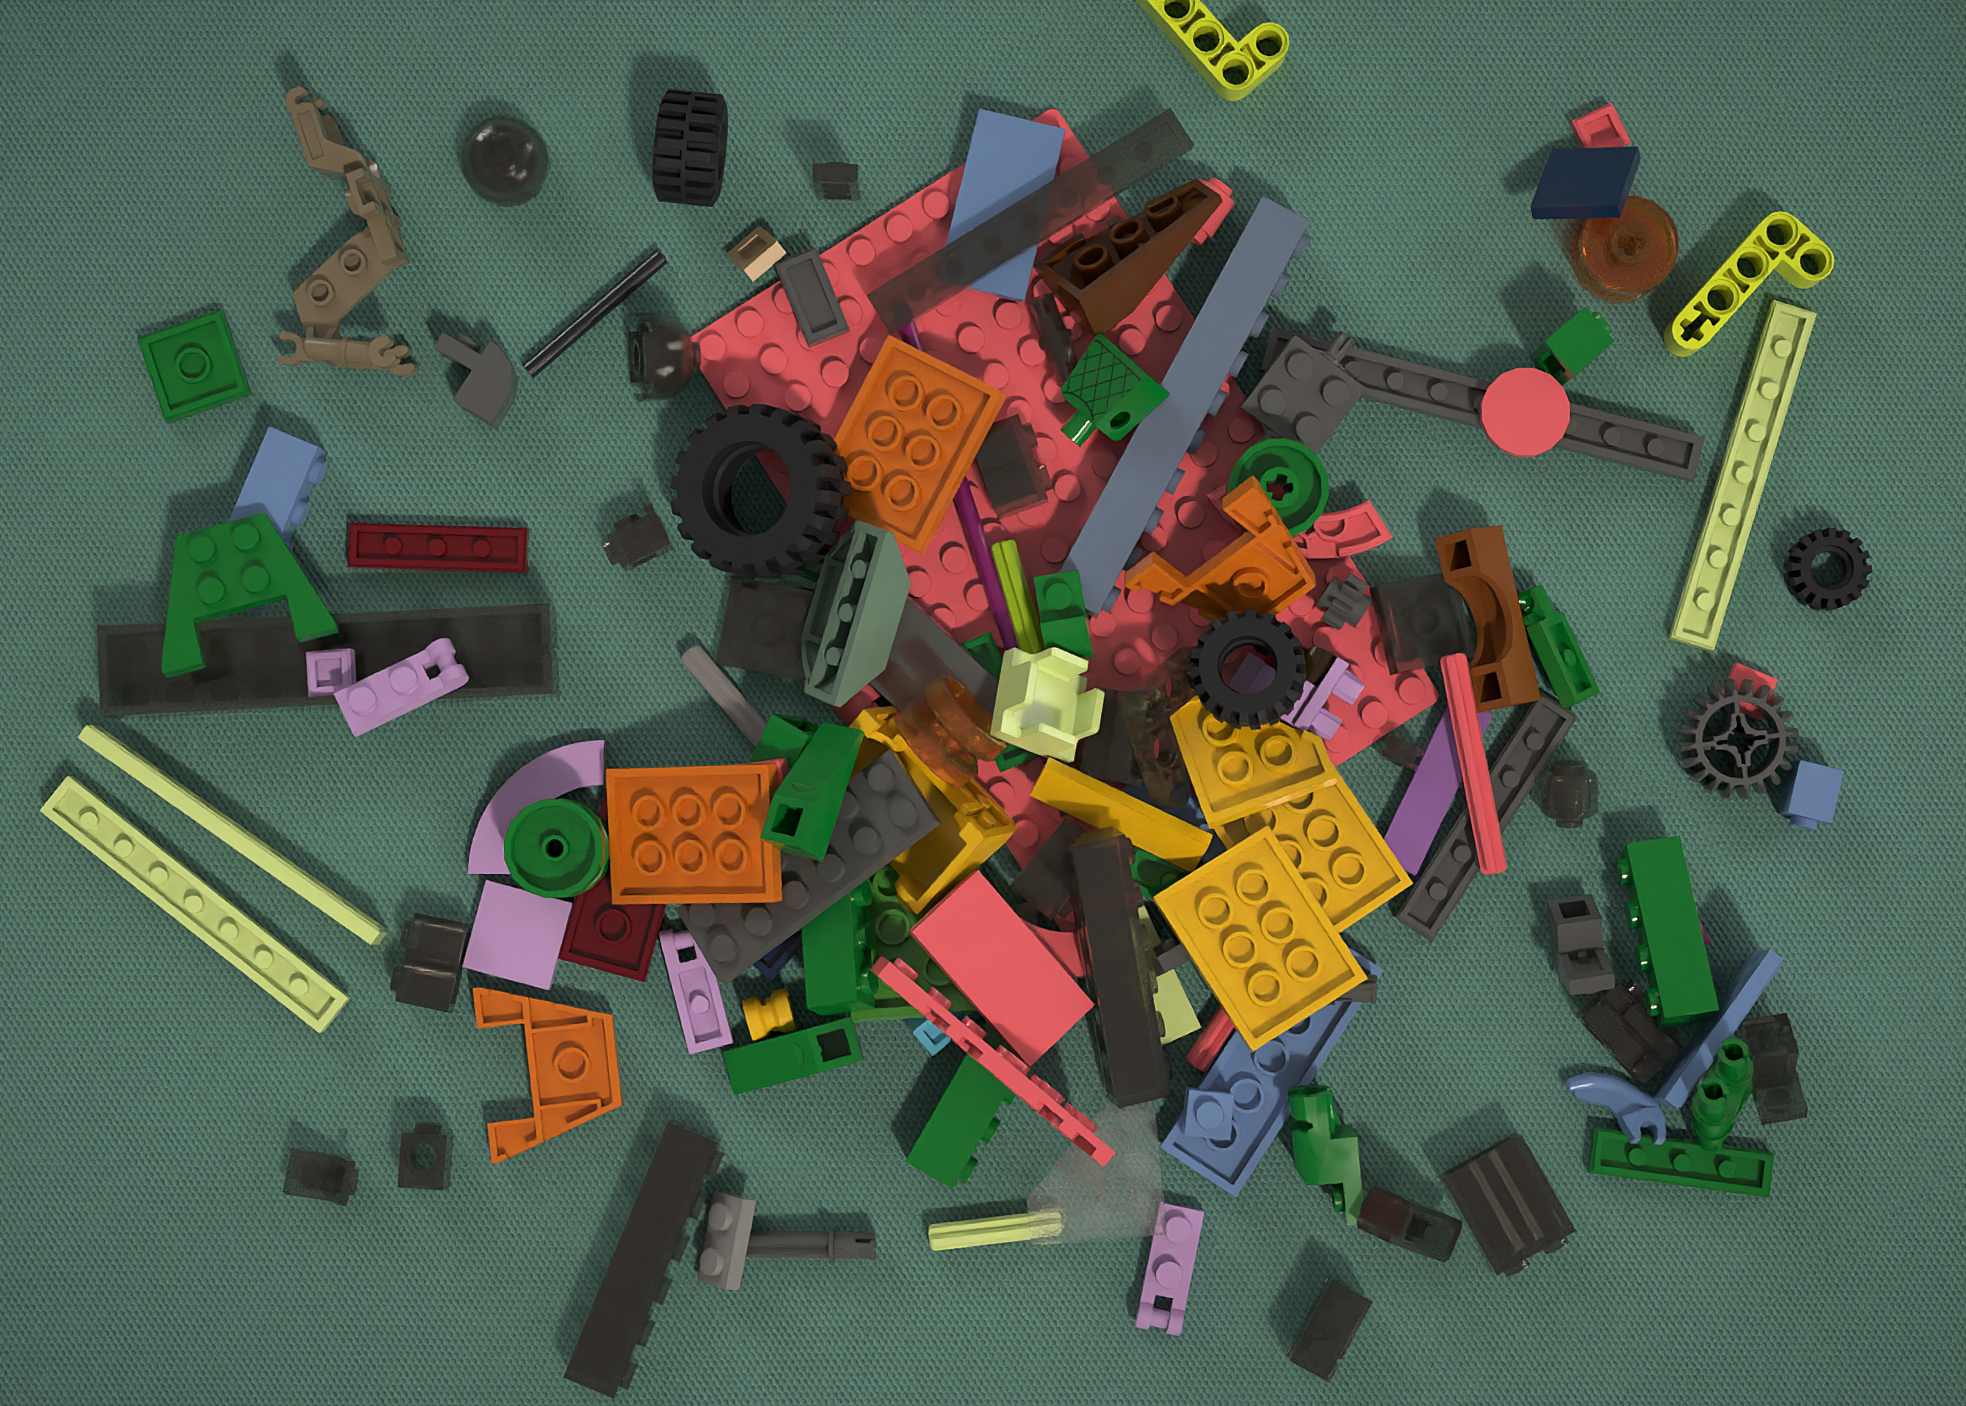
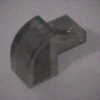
(1774, 1060)

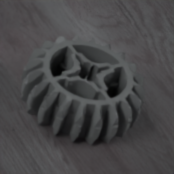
(1739, 759)

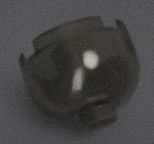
(504, 161)
(660, 356)

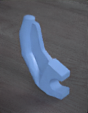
(1624, 1100)

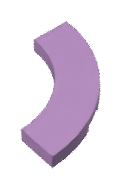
(543, 778)

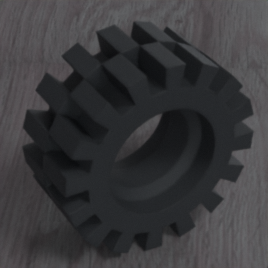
(1854, 569)

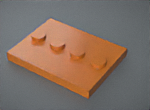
(912, 440)
(692, 834)

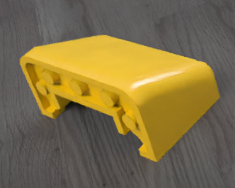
(970, 819)

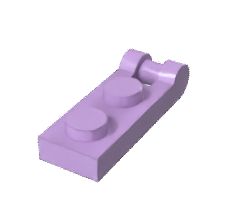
(401, 687)
(696, 994)
(1170, 1269)

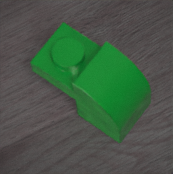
(1064, 614)

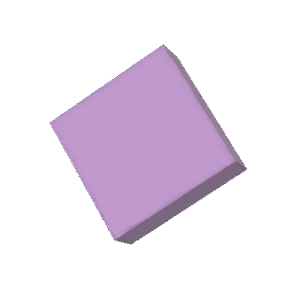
(330, 671)

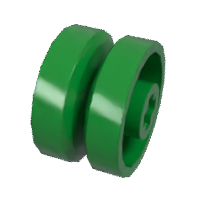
(1294, 469)
(531, 841)

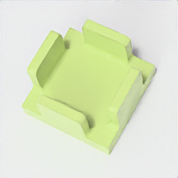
(1045, 703)

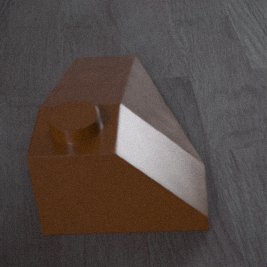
(1113, 271)

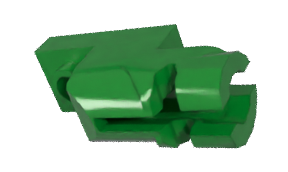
(1325, 1149)

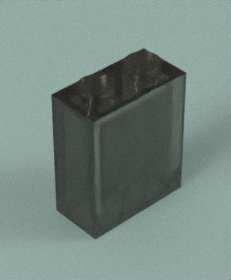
(1507, 1205)

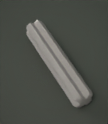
(724, 693)

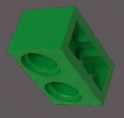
(1573, 346)

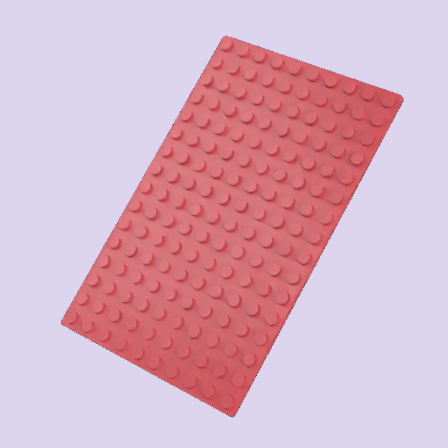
(764, 359)

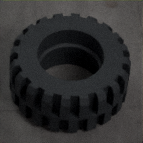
(707, 483)

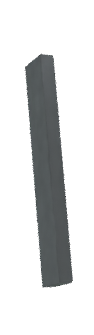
(1511, 779)

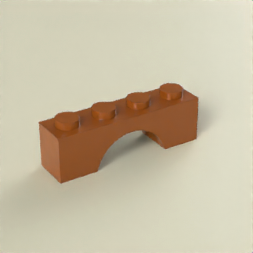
(1480, 569)

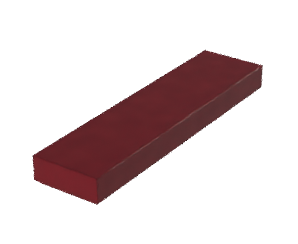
(438, 548)

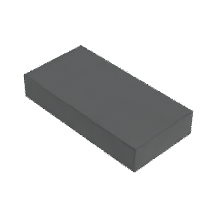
(812, 297)

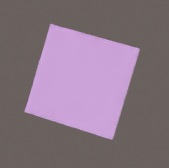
(517, 935)

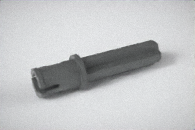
(812, 1244)

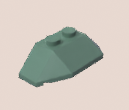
(853, 613)

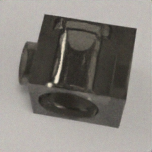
(413, 1174)

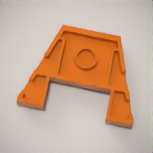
(1253, 572)
(569, 1063)

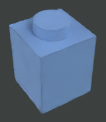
(1810, 794)
(1207, 1113)

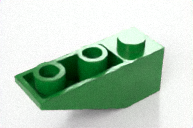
(812, 793)
(793, 1055)

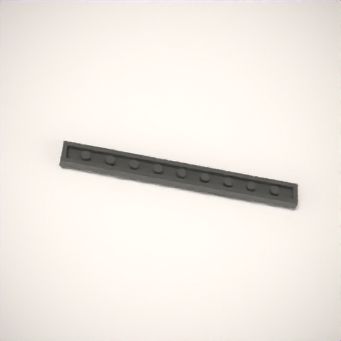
(1459, 400)

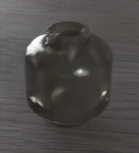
(1569, 793)

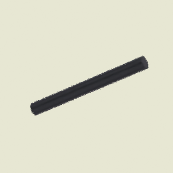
(594, 313)

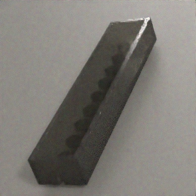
(264, 666)

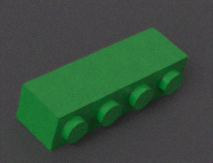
(1667, 932)
(839, 956)
(961, 1119)

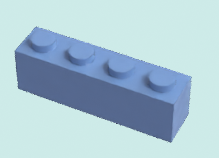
(281, 484)

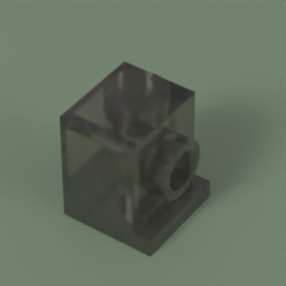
(637, 540)

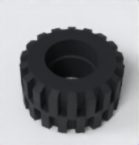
(690, 147)
(1241, 631)

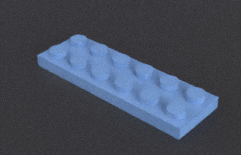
(1261, 1091)

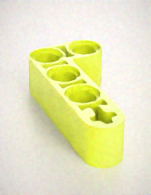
(1228, 52)
(1737, 288)

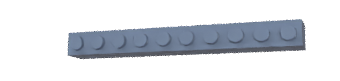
(1194, 387)

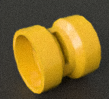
(769, 1015)

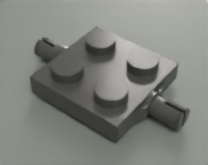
(1304, 393)

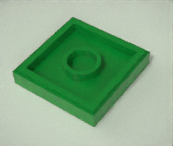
(194, 366)

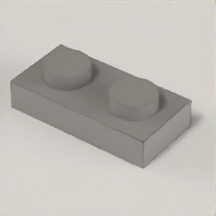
(726, 1240)

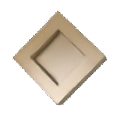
(756, 253)

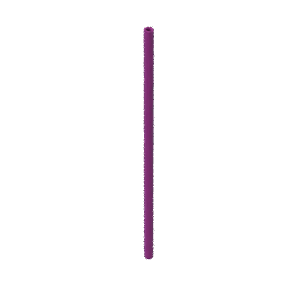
(977, 540)

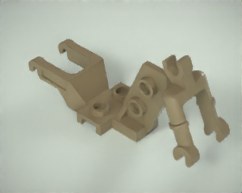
(357, 265)

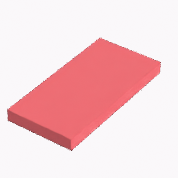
(1001, 967)

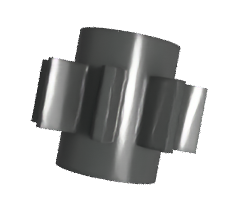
(1344, 601)

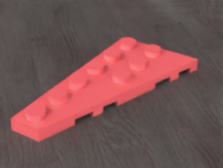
(998, 1062)

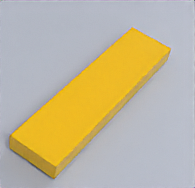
(1107, 807)

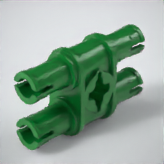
(1722, 1095)

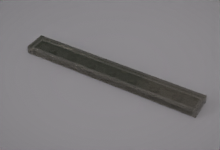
(1030, 221)

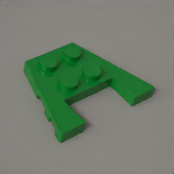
(229, 572)

